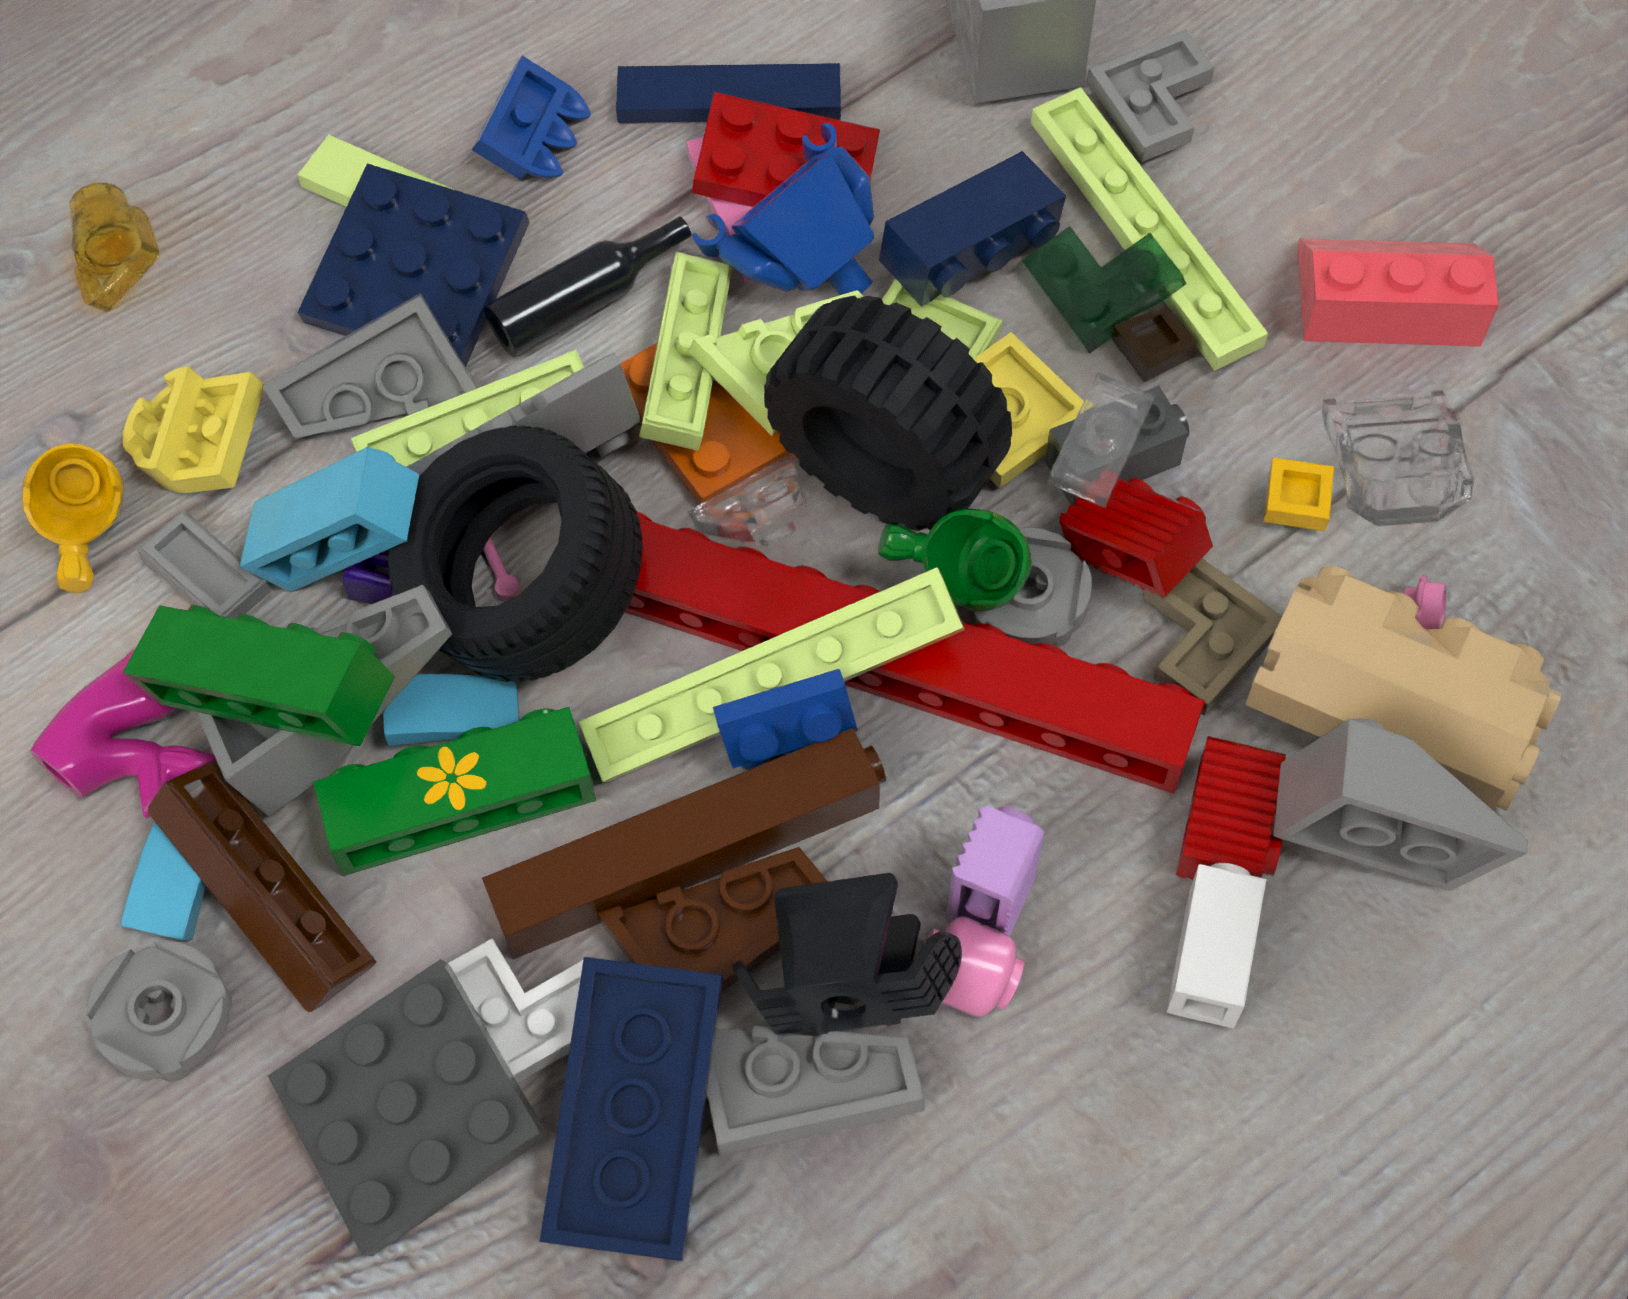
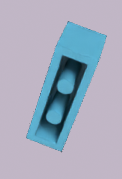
(330, 520)

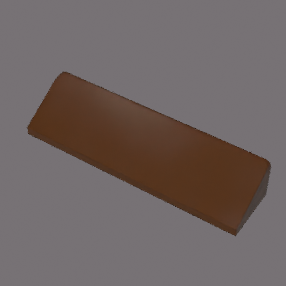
(260, 885)

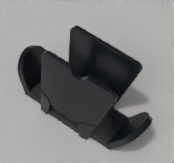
(848, 949)

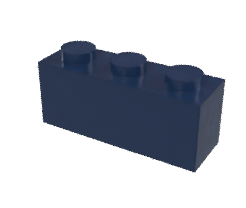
(971, 228)

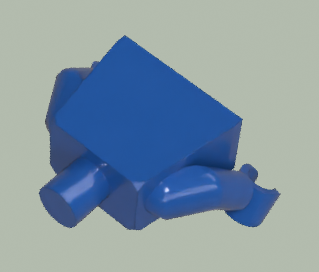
(804, 226)

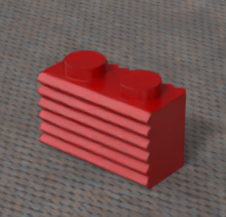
(1139, 535)
(1233, 810)

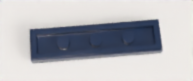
(687, 91)

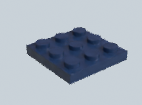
(412, 240)

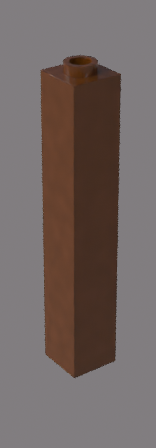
(685, 841)

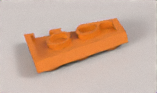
(731, 444)

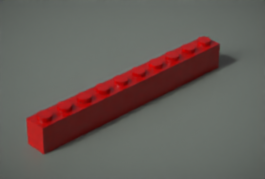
(971, 678)

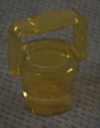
(109, 243)

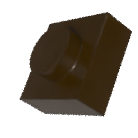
(1154, 341)

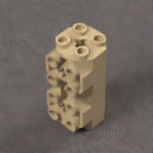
(1450, 689)

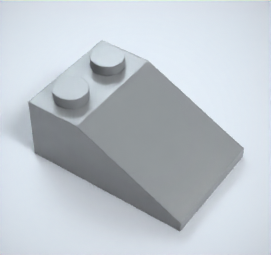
(1389, 808)

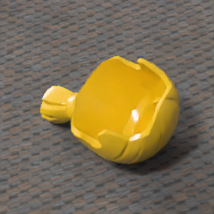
(72, 499)

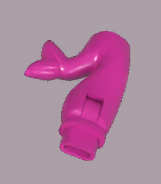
(85, 757)

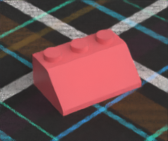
(1396, 292)

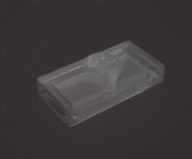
(1101, 439)

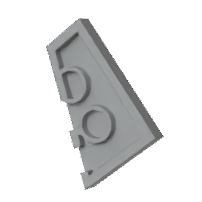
(372, 374)
(805, 1085)

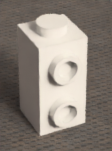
(1217, 944)

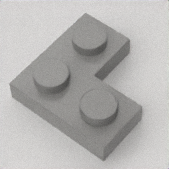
(1141, 87)

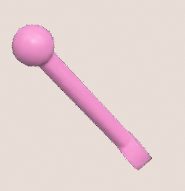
(506, 585)

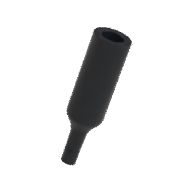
(576, 288)

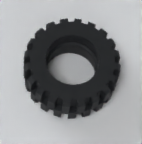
(888, 411)

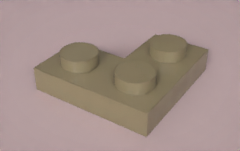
(1224, 632)

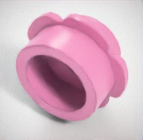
(1431, 602)

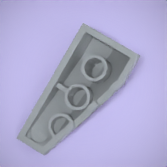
(586, 407)
(280, 765)

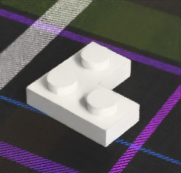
(528, 1026)

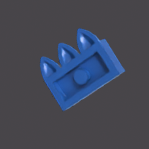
(528, 119)
(784, 719)

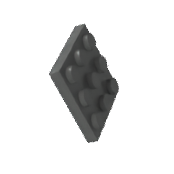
(406, 1108)

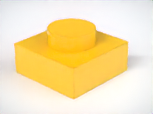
(1299, 494)

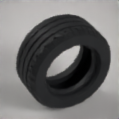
(582, 586)

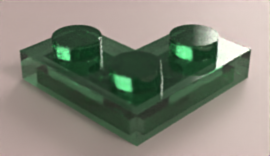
(1099, 297)

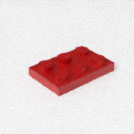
(759, 145)

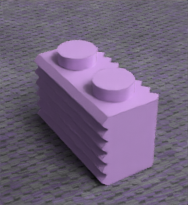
(995, 868)

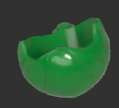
(974, 549)

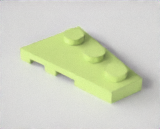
(746, 356)

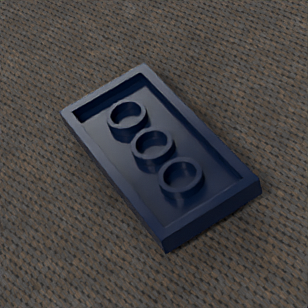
(632, 1109)

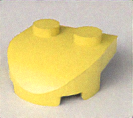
(194, 430)

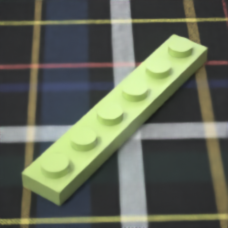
(1133, 208)
(847, 639)

